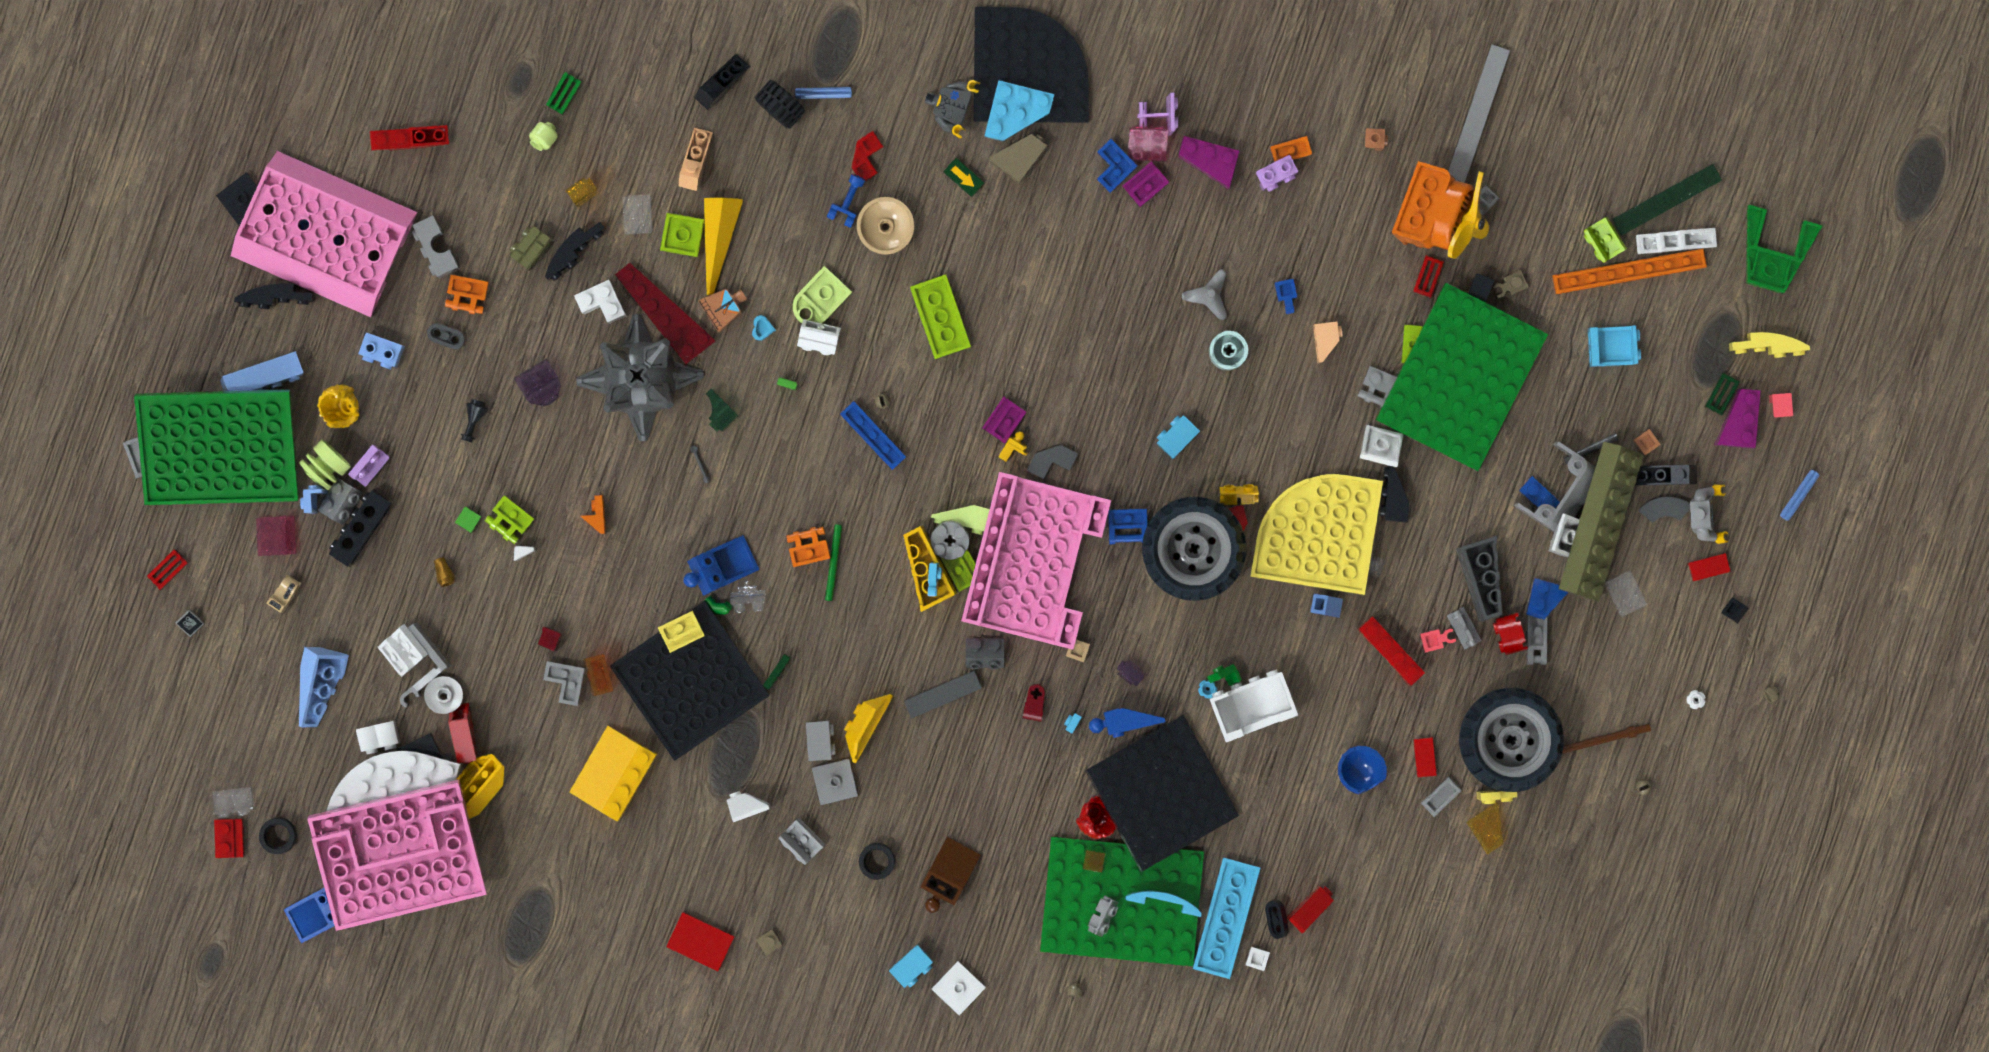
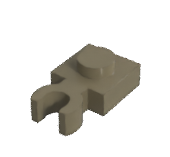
(1513, 283)

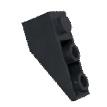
(721, 82)
(1667, 475)
(1396, 502)

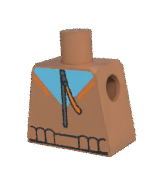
(722, 307)

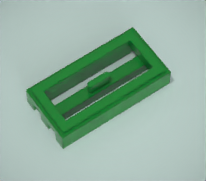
(571, 79)

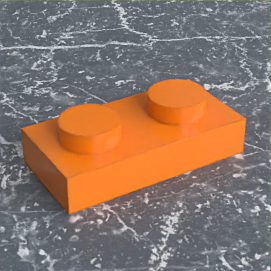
(1295, 148)

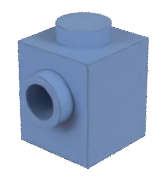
(1326, 605)

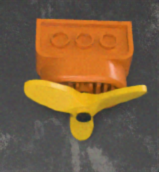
(1440, 211)

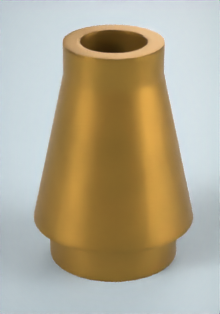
(443, 572)

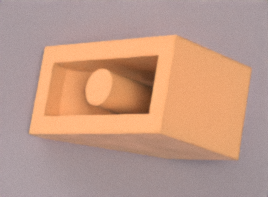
(1326, 338)

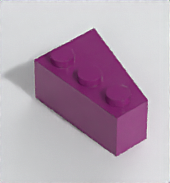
(1211, 159)
(1741, 421)

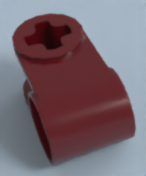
(1034, 706)

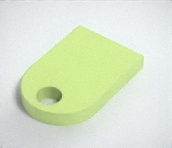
(821, 296)

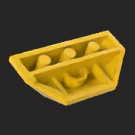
(864, 724)
(481, 783)

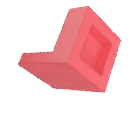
(1781, 404)

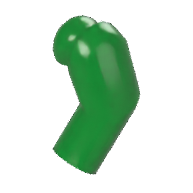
(718, 608)

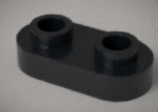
(1276, 919)

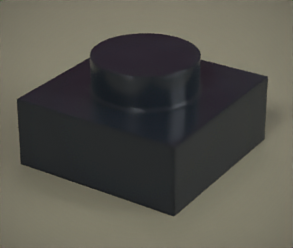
(1734, 610)

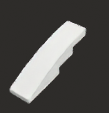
(1676, 241)

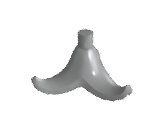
(1210, 295)

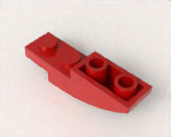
(409, 138)

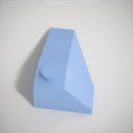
(318, 678)

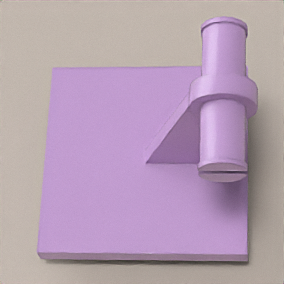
(1171, 106)

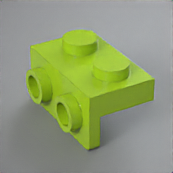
(1604, 240)

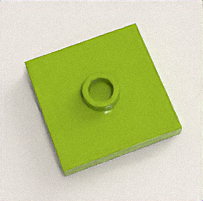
(682, 235)

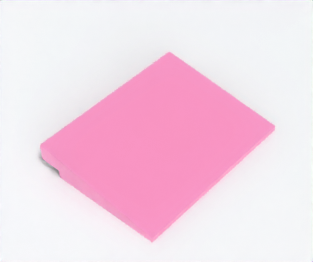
(397, 855)

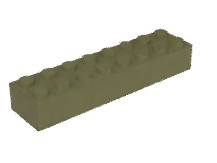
(1601, 521)

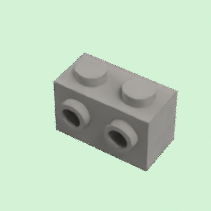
(819, 740)

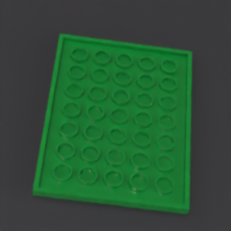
(1461, 376)
(216, 447)
(1137, 931)

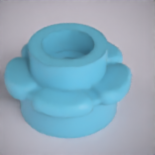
(1202, 690)

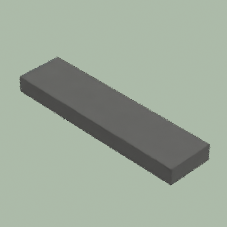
(942, 694)

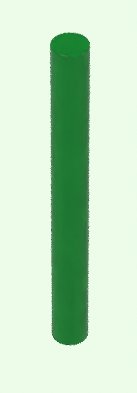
(833, 562)

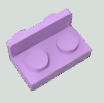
(369, 465)

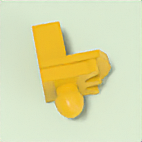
(1013, 443)

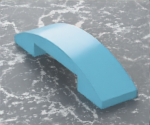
(1140, 897)

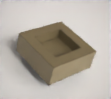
(769, 942)

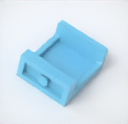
(1613, 346)

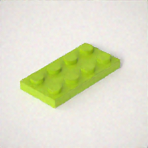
(940, 317)

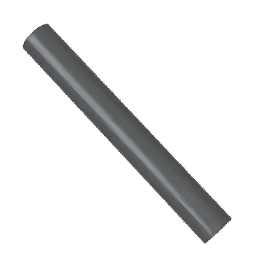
(1593, 447)

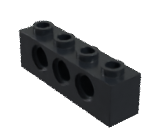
(381, 507)

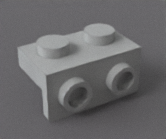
(340, 501)
(801, 841)

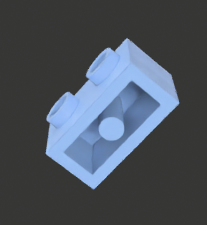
(381, 350)

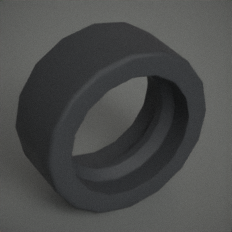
(263, 835)
(891, 861)

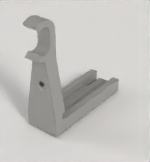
(434, 654)

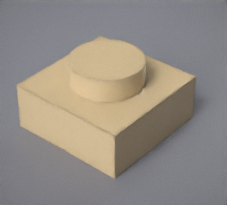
(1079, 652)

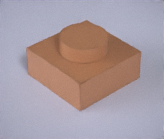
(1646, 442)

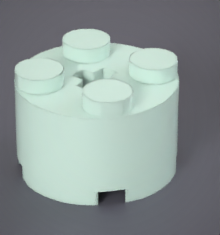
(1219, 357)

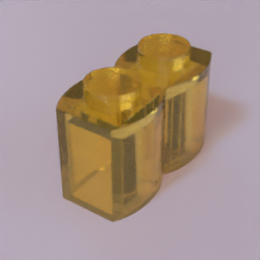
(581, 191)

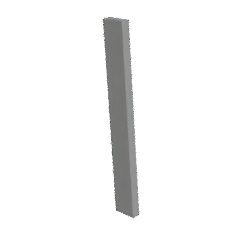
(1478, 112)

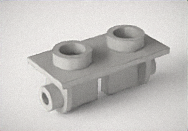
(1464, 628)
(1108, 909)

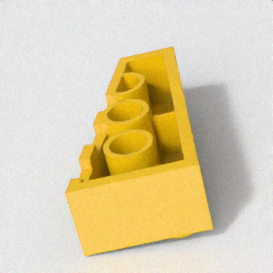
(920, 555)

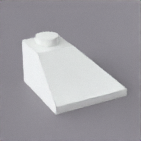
(1564, 535)
(745, 805)

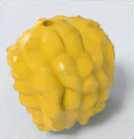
(338, 406)

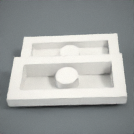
(402, 650)

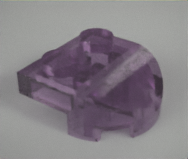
(539, 384)

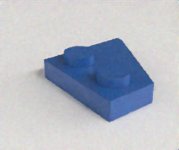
(1544, 598)

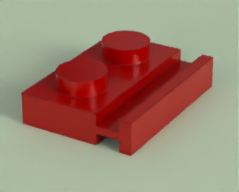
(229, 838)

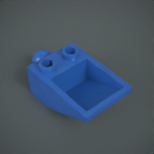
(721, 566)
(1122, 720)
(310, 916)

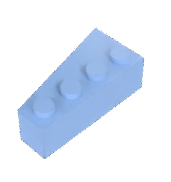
(264, 375)

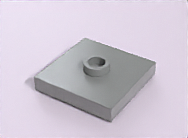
(834, 781)

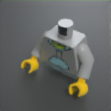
(1702, 514)

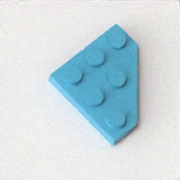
(1016, 109)

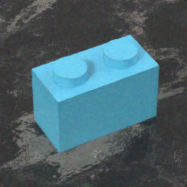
(1177, 437)
(911, 965)

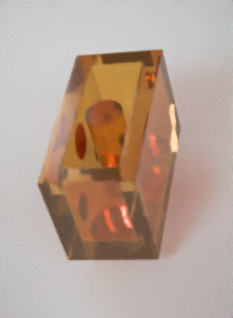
(597, 674)

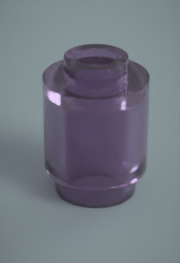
(1130, 672)

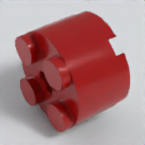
(1510, 633)

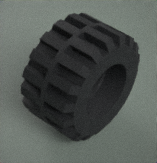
(780, 104)

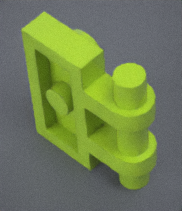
(513, 515)

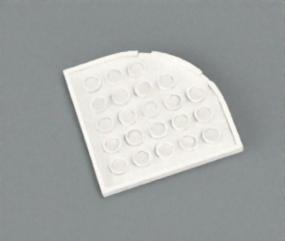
(391, 775)

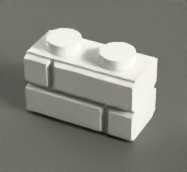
(818, 337)

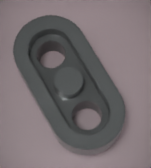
(446, 336)

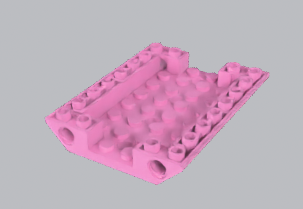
(310, 255)

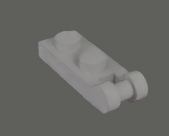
(1536, 640)

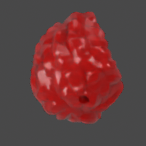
(1095, 819)

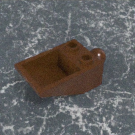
(950, 871)

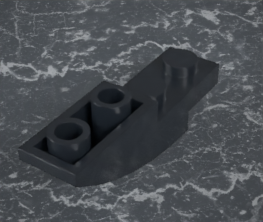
(566, 254)
(266, 296)

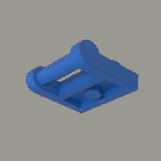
(1127, 520)

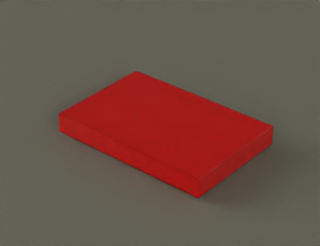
(700, 941)

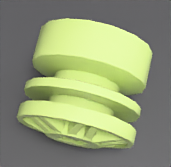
(325, 464)

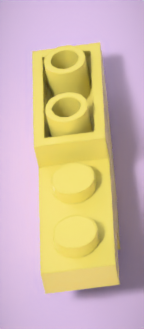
(1777, 345)

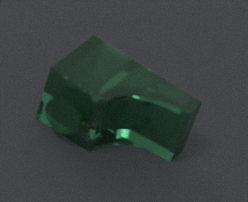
(722, 415)

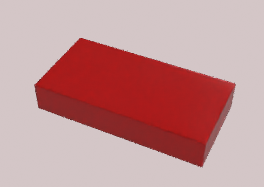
(1709, 567)
(1424, 757)

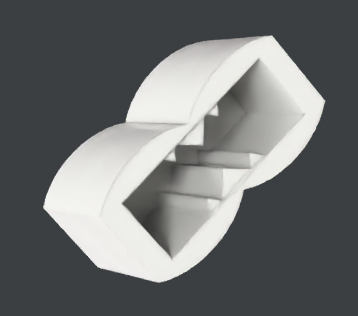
(378, 736)

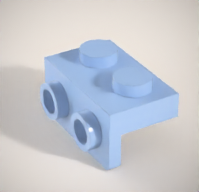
(309, 499)

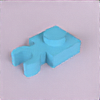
(935, 573)

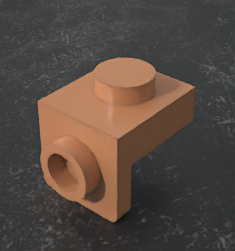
(1376, 139)

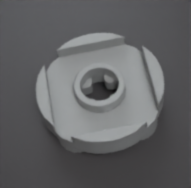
(958, 533)

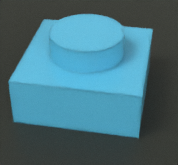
(1072, 722)

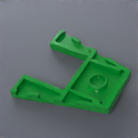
(1768, 267)

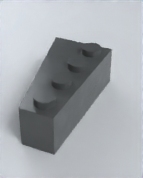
(1482, 577)

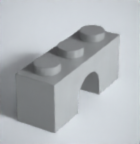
(427, 232)

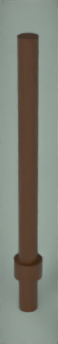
(1630, 732)

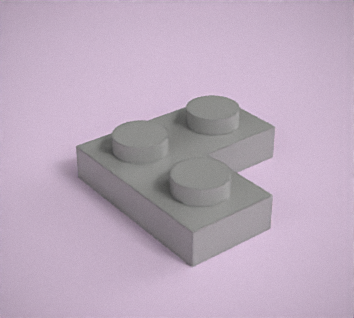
(570, 678)

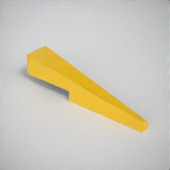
(720, 222)

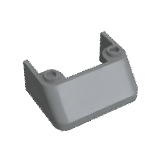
(1573, 499)

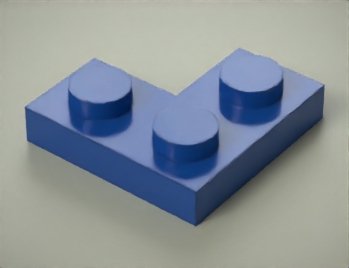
(1119, 167)

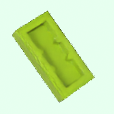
(1409, 336)

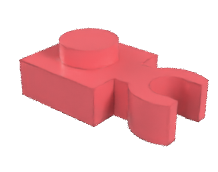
(1434, 640)

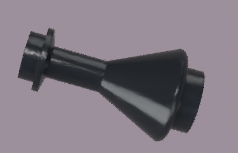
(475, 411)

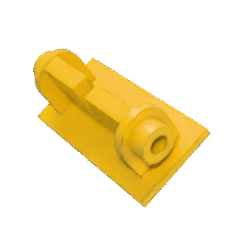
(1247, 493)

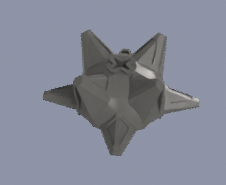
(627, 393)

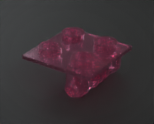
(1147, 143)
(276, 535)

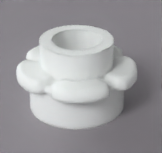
(1691, 699)

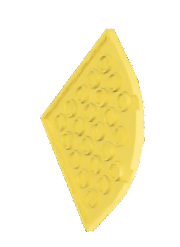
(1320, 534)

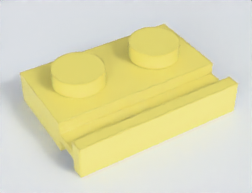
(681, 631)

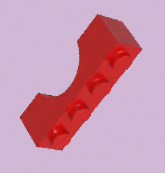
(1391, 651)

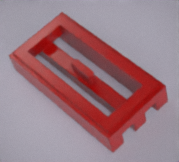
(1422, 291)
(167, 569)

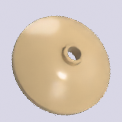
(885, 211)

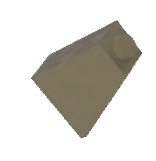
(1019, 157)

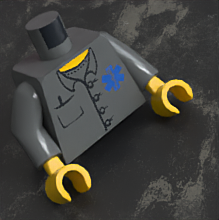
(952, 105)

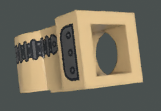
(284, 594)

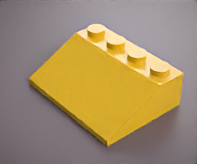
(613, 773)

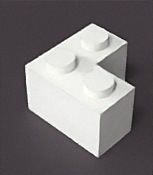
(601, 296)

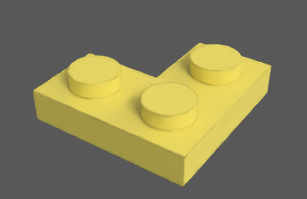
(1491, 796)

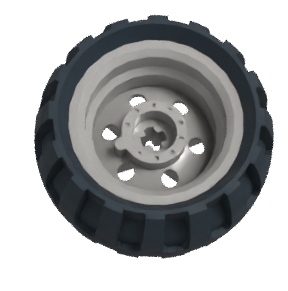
(1180, 518)
(1541, 725)

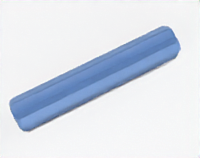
(827, 92)
(1799, 495)

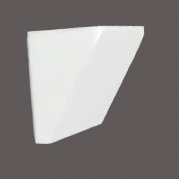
(522, 551)

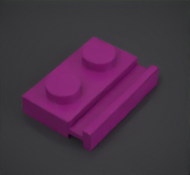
(1145, 184)
(1004, 420)

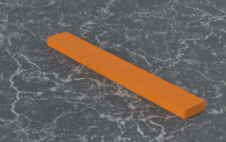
(1629, 271)

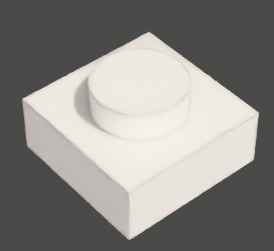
(1257, 958)

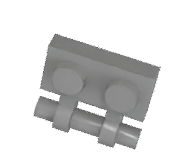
(1376, 380)

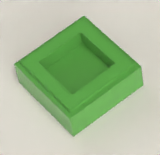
(787, 383)
(468, 519)

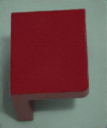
(550, 638)

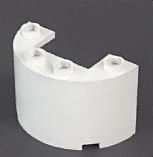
(1253, 705)

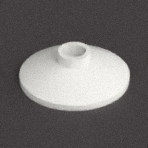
(446, 686)

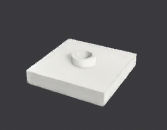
(1381, 445)
(958, 988)

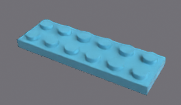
(1226, 918)

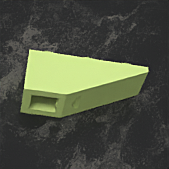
(970, 517)

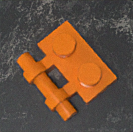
(468, 288)
(811, 552)

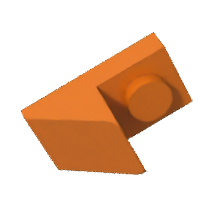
(597, 521)

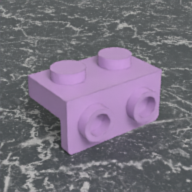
(1277, 172)

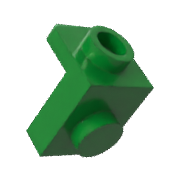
(1230, 673)

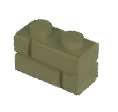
(530, 247)

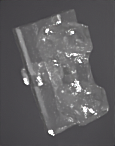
(747, 594)

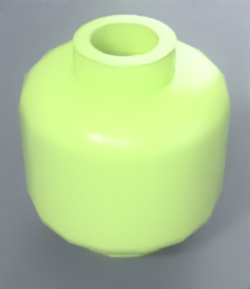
(543, 136)

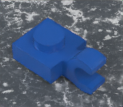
(1286, 292)

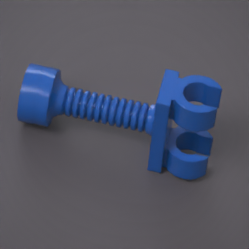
(856, 181)

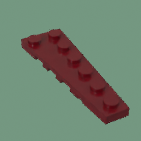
(674, 324)

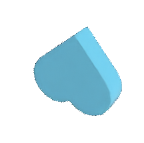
(762, 329)

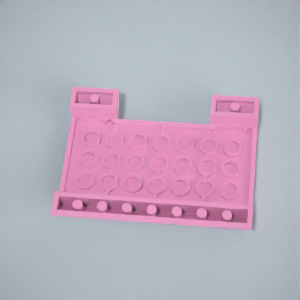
(1031, 559)

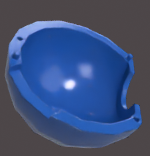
(1361, 769)

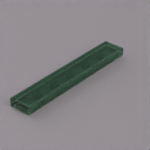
(1666, 199)

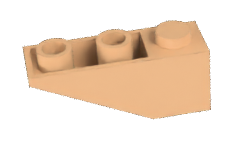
(695, 159)

